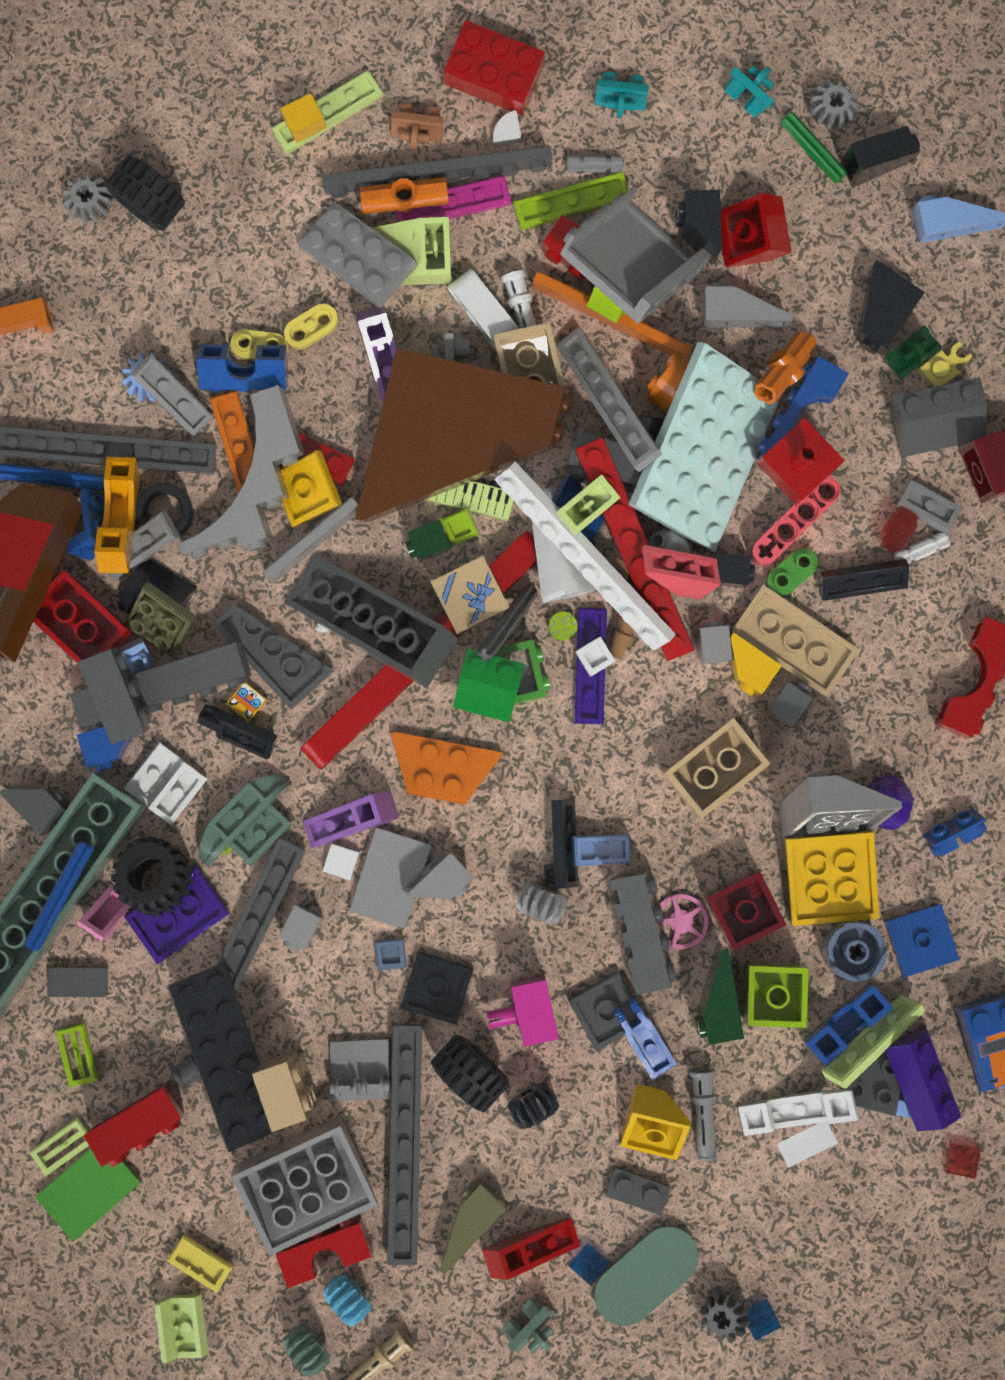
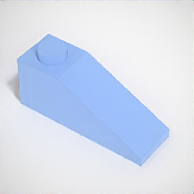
(950, 217)

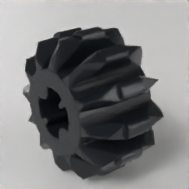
(533, 1105)

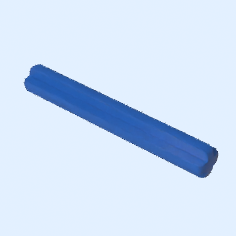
(51, 477)
(58, 896)

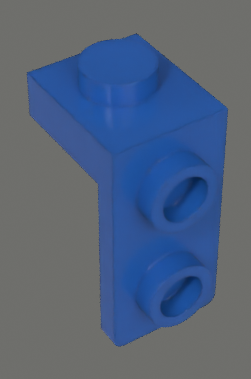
(93, 514)

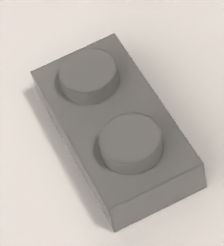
(929, 506)

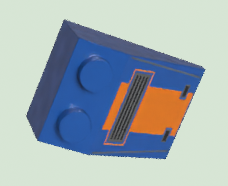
(984, 1037)

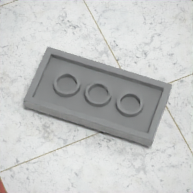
(357, 254)

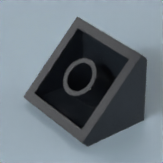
(161, 578)

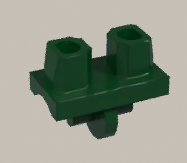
(912, 353)

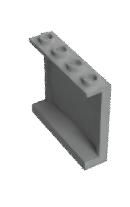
(630, 257)

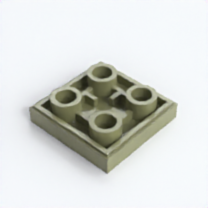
(160, 619)

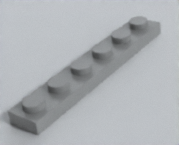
(609, 400)

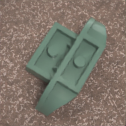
(247, 822)

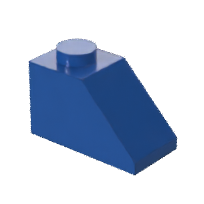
(98, 750)

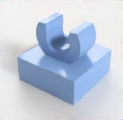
(137, 656)

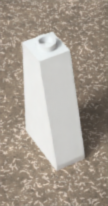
(557, 575)

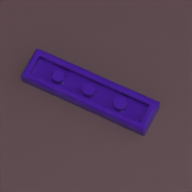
(590, 690)

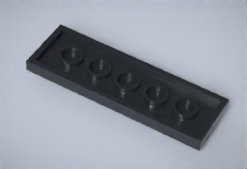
(221, 1053)

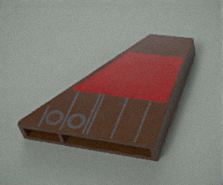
(33, 538)

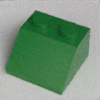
(488, 686)

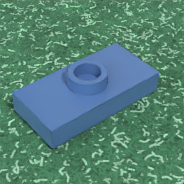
(601, 849)

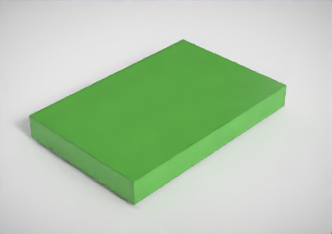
(86, 1193)

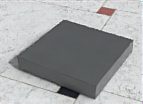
(595, 1009)

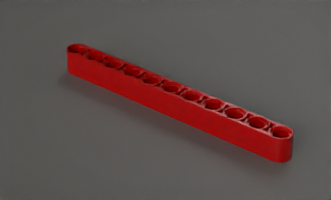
(389, 683)

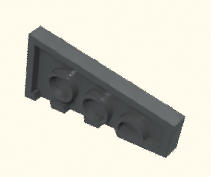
(277, 660)

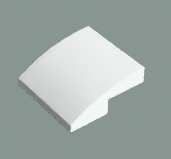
(165, 783)

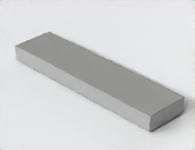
(311, 540)

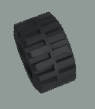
(145, 193)
(134, 864)
(470, 1073)

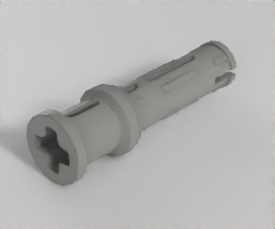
(703, 1099)

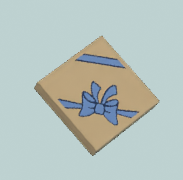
(470, 595)

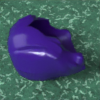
(897, 789)

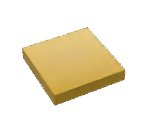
(309, 489)

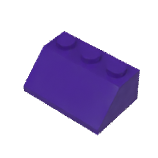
(923, 1081)

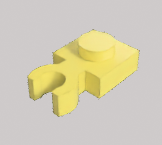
(942, 368)

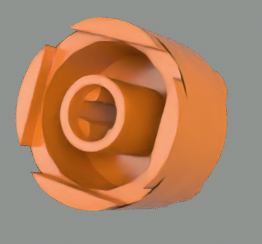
(664, 387)

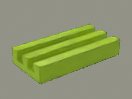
(82, 1028)

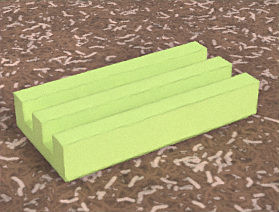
(41, 1161)

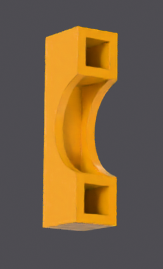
(116, 535)

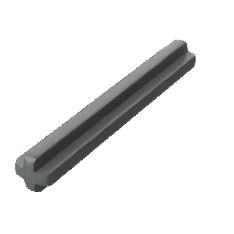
(507, 622)

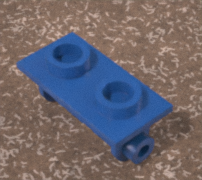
(966, 825)

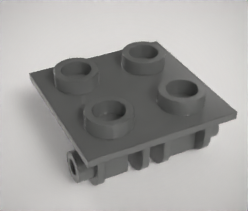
(877, 1087)

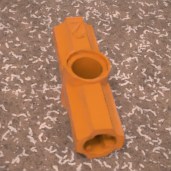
(384, 197)
(785, 367)

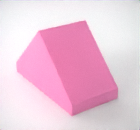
(104, 915)

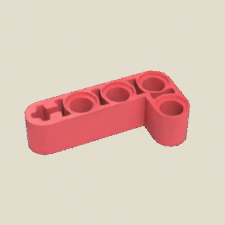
(795, 523)

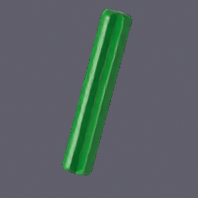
(813, 147)

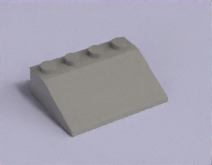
(833, 806)
(304, 1185)

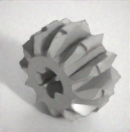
(839, 114)
(82, 189)
(541, 902)

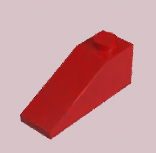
(530, 1249)

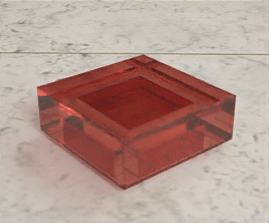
(962, 1160)

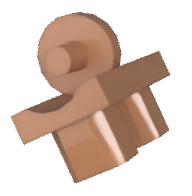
(417, 127)

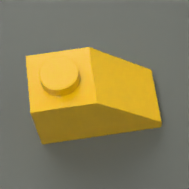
(751, 666)

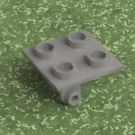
(360, 1070)

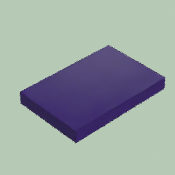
(174, 930)

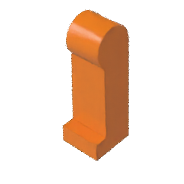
(25, 316)

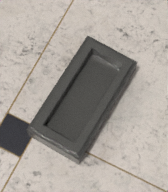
(77, 982)

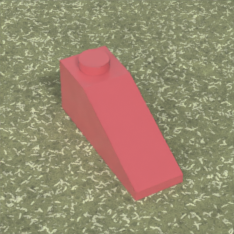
(681, 572)

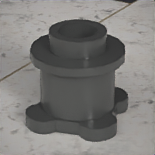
(185, 1073)

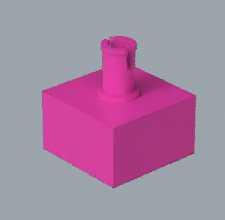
(530, 1011)

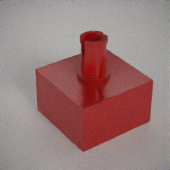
(800, 461)

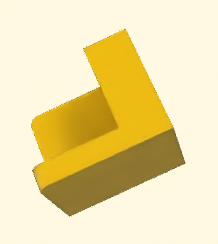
(303, 118)

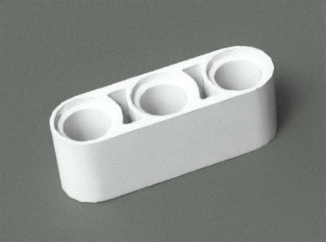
(481, 305)

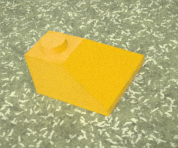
(655, 1123)

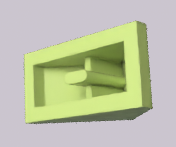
(588, 504)

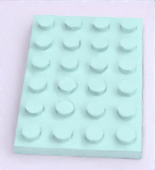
(705, 449)

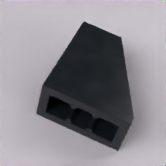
(879, 155)
(885, 307)

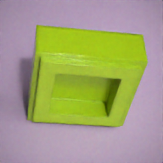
(460, 526)

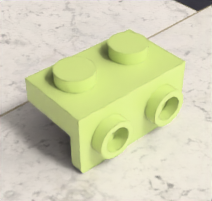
(181, 1327)

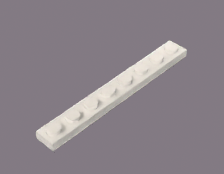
(584, 557)

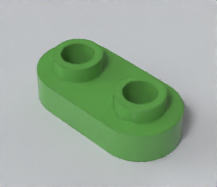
(792, 571)

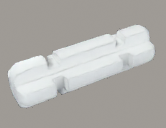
(923, 548)

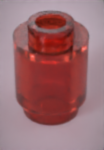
(898, 529)

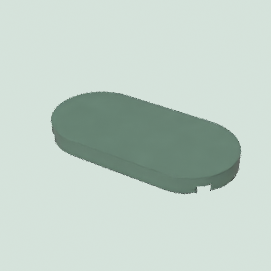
(646, 1275)

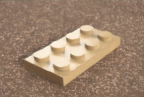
(795, 641)

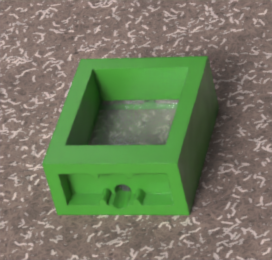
(533, 682)

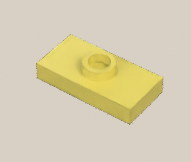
(200, 1263)

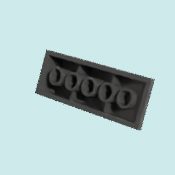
(372, 621)

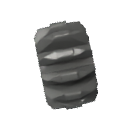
(734, 1312)

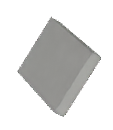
(387, 869)

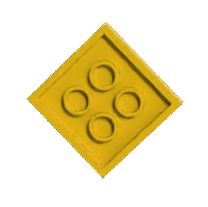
(832, 878)

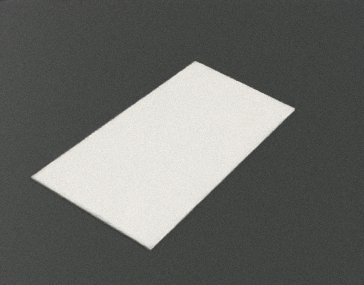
(807, 1143)

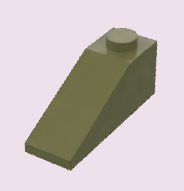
(475, 1214)

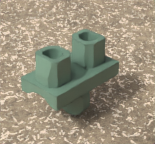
(520, 1335)

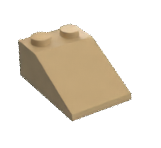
(529, 354)

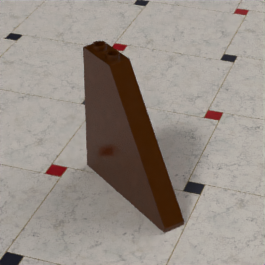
(452, 426)

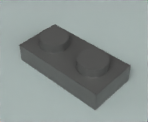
(637, 1190)

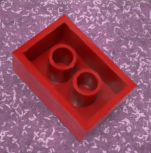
(494, 67)
(79, 619)
(135, 1126)

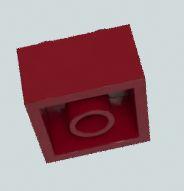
(745, 910)

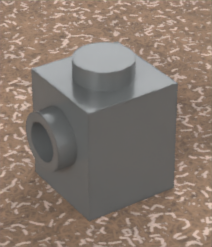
(793, 702)

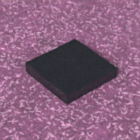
(437, 987)

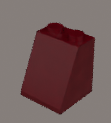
(986, 465)

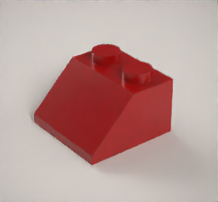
(754, 230)

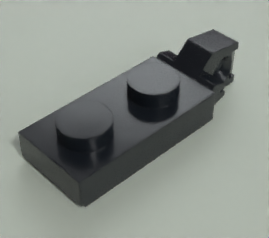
(238, 731)

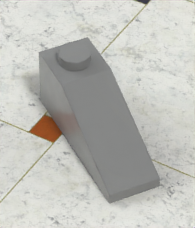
(736, 308)

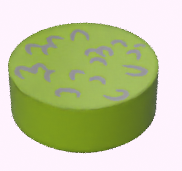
(563, 626)

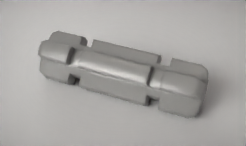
(595, 163)

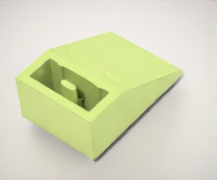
(426, 242)

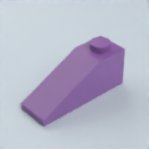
(378, 343)
(351, 819)

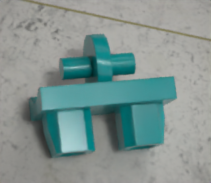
(740, 82)
(621, 95)

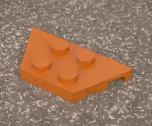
(441, 767)

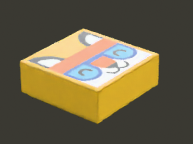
(247, 702)

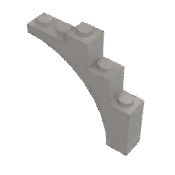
(245, 519)

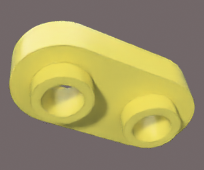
(309, 324)
(256, 338)

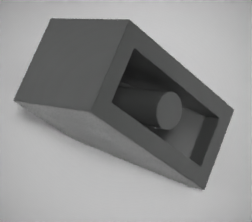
(37, 806)

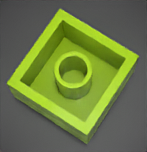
(775, 995)

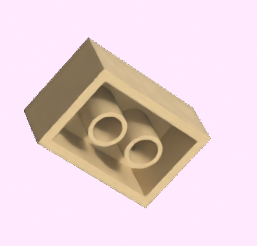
(715, 768)
(285, 1090)

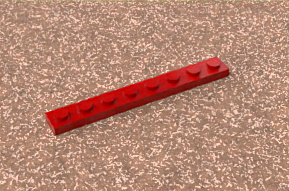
(630, 539)

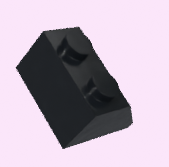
(700, 221)

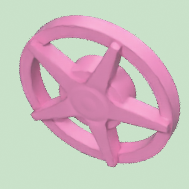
(682, 921)

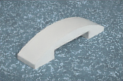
(798, 1110)

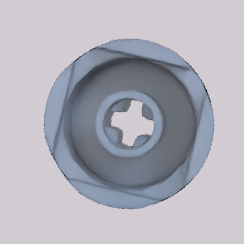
(866, 939)

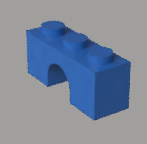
(220, 372)
(846, 1022)

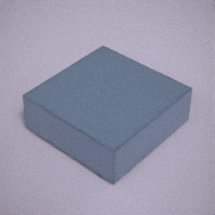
(391, 954)

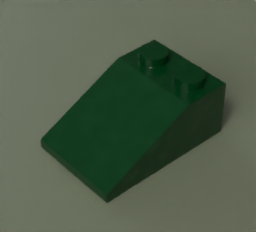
(718, 1006)

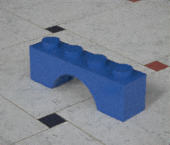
(820, 385)

